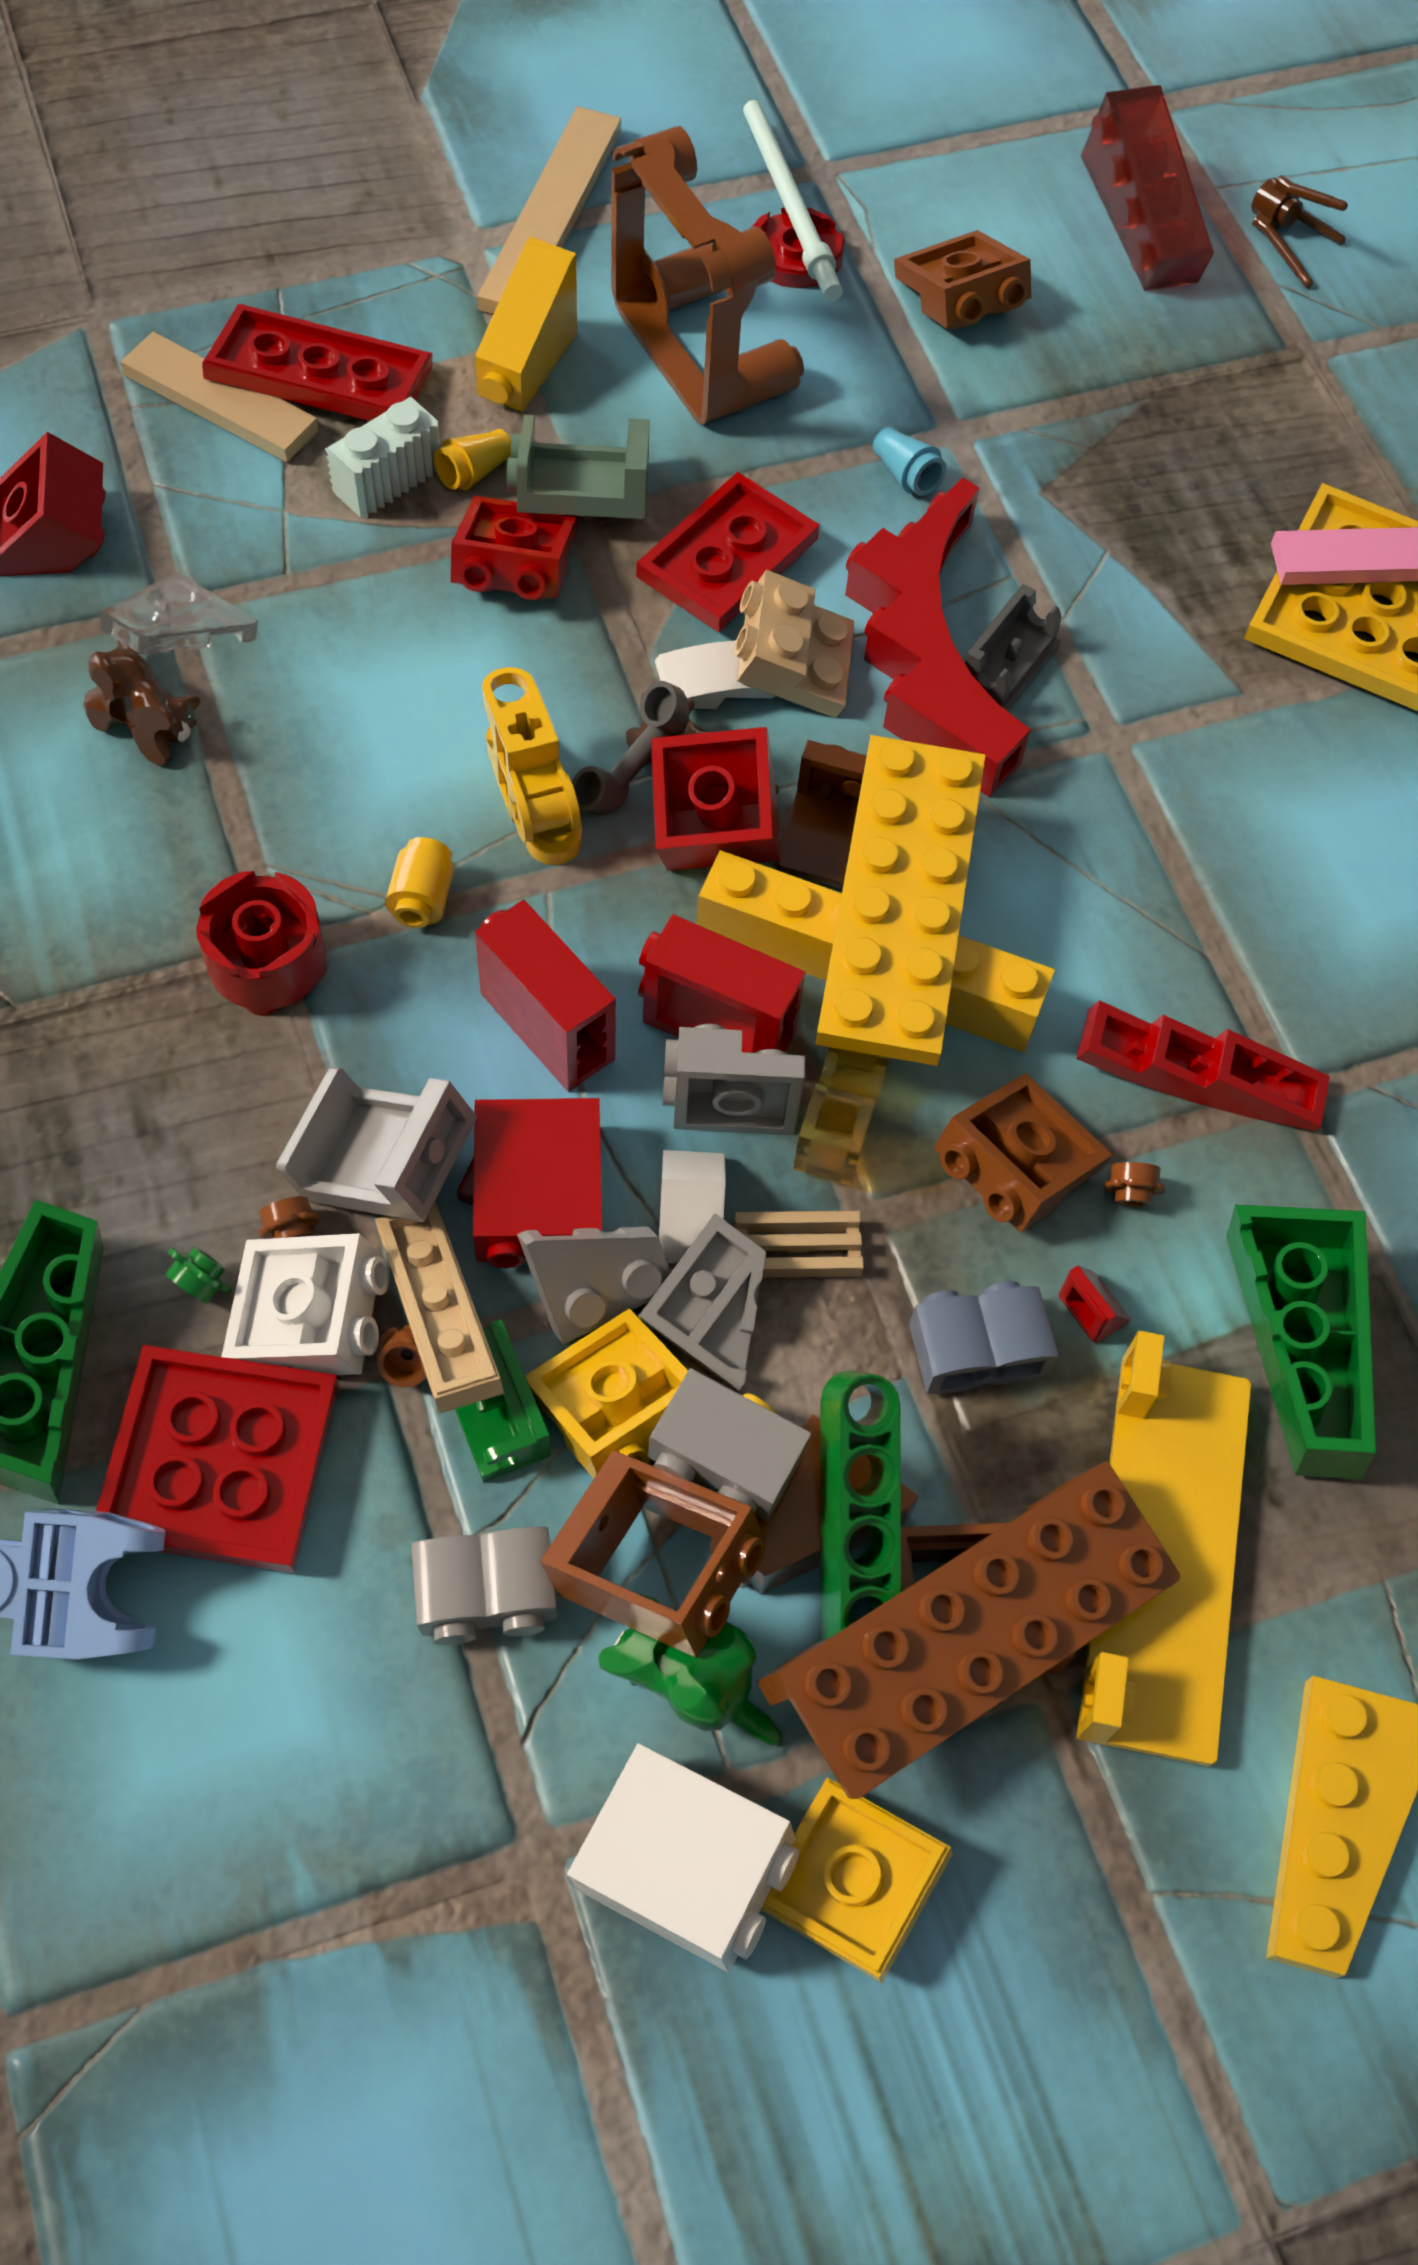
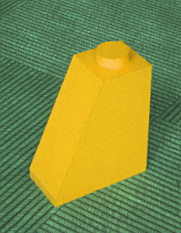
(529, 325)

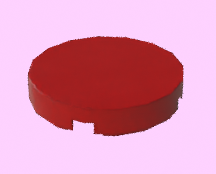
(788, 249)

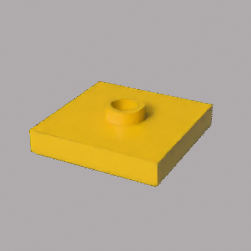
(858, 1880)

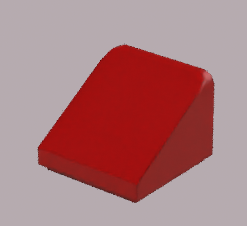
(1092, 1304)

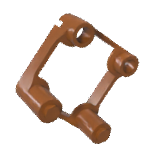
(716, 262)

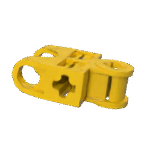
(526, 757)

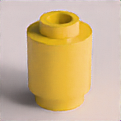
(420, 882)

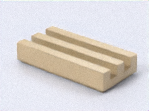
(805, 1222)

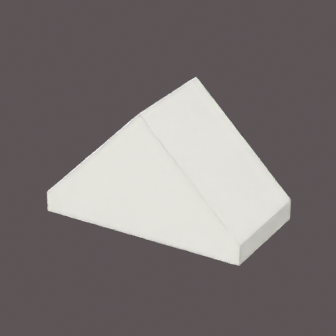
(689, 1198)

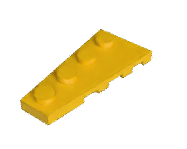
(1342, 1821)

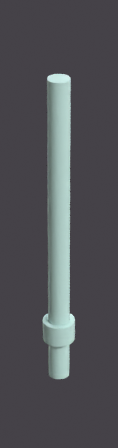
(817, 254)

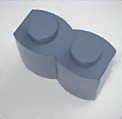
(982, 1338)

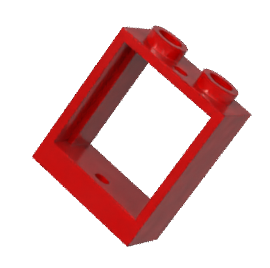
(711, 979)

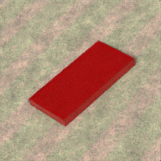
(315, 363)

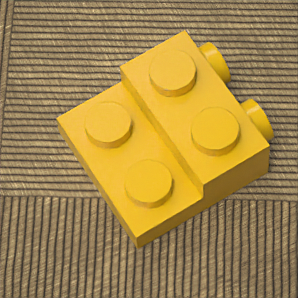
(608, 1390)

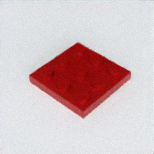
(221, 1455)

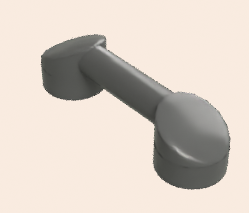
(666, 713)

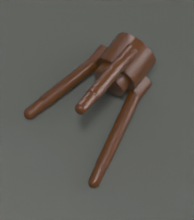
(1279, 206)

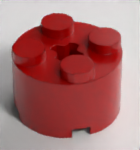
(261, 940)

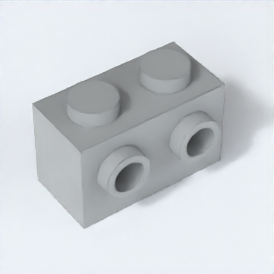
(727, 1444)

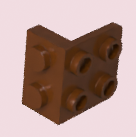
(822, 814)

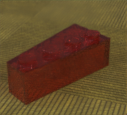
(1147, 188)

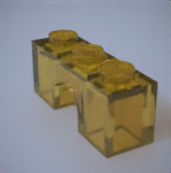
(840, 1115)

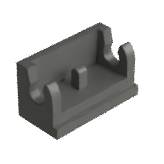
(1014, 648)

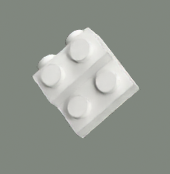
(307, 1303)

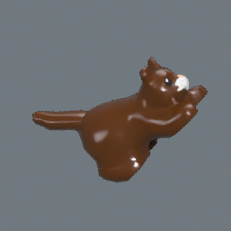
(132, 696)

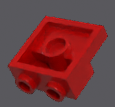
(511, 549)

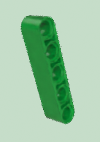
(874, 1505)

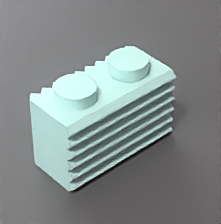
(384, 457)

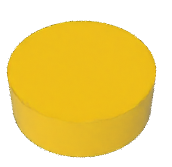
(556, 845)

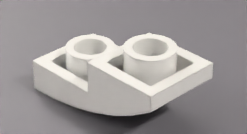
(706, 674)

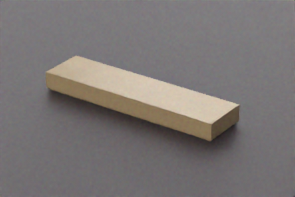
(245, 413)
(439, 1311)

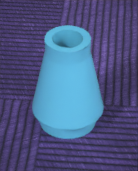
(912, 462)

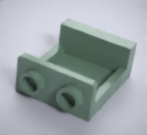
(580, 477)

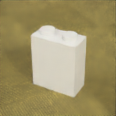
(685, 1858)

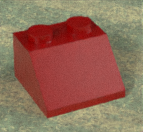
(50, 509)
(714, 797)

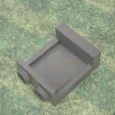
(376, 1146)

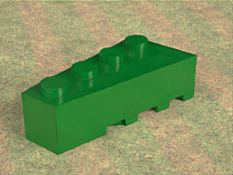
(1311, 1322)
(44, 1335)

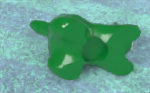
(701, 1689)

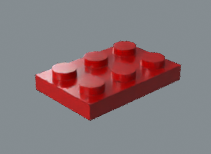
(724, 547)

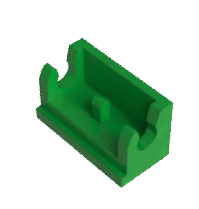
(506, 1428)

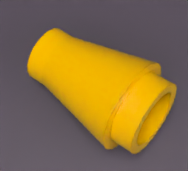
(470, 458)

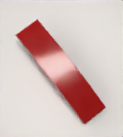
(1206, 1070)

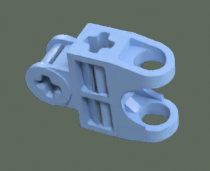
(58, 1584)

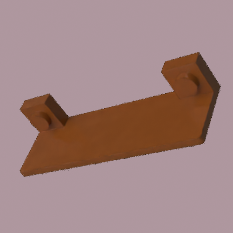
(974, 1630)

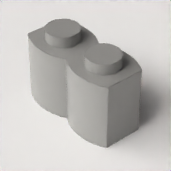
(483, 1584)

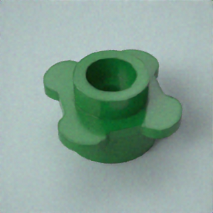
(197, 1274)

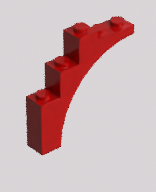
(908, 639)

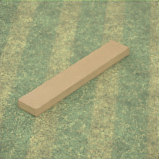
(557, 194)

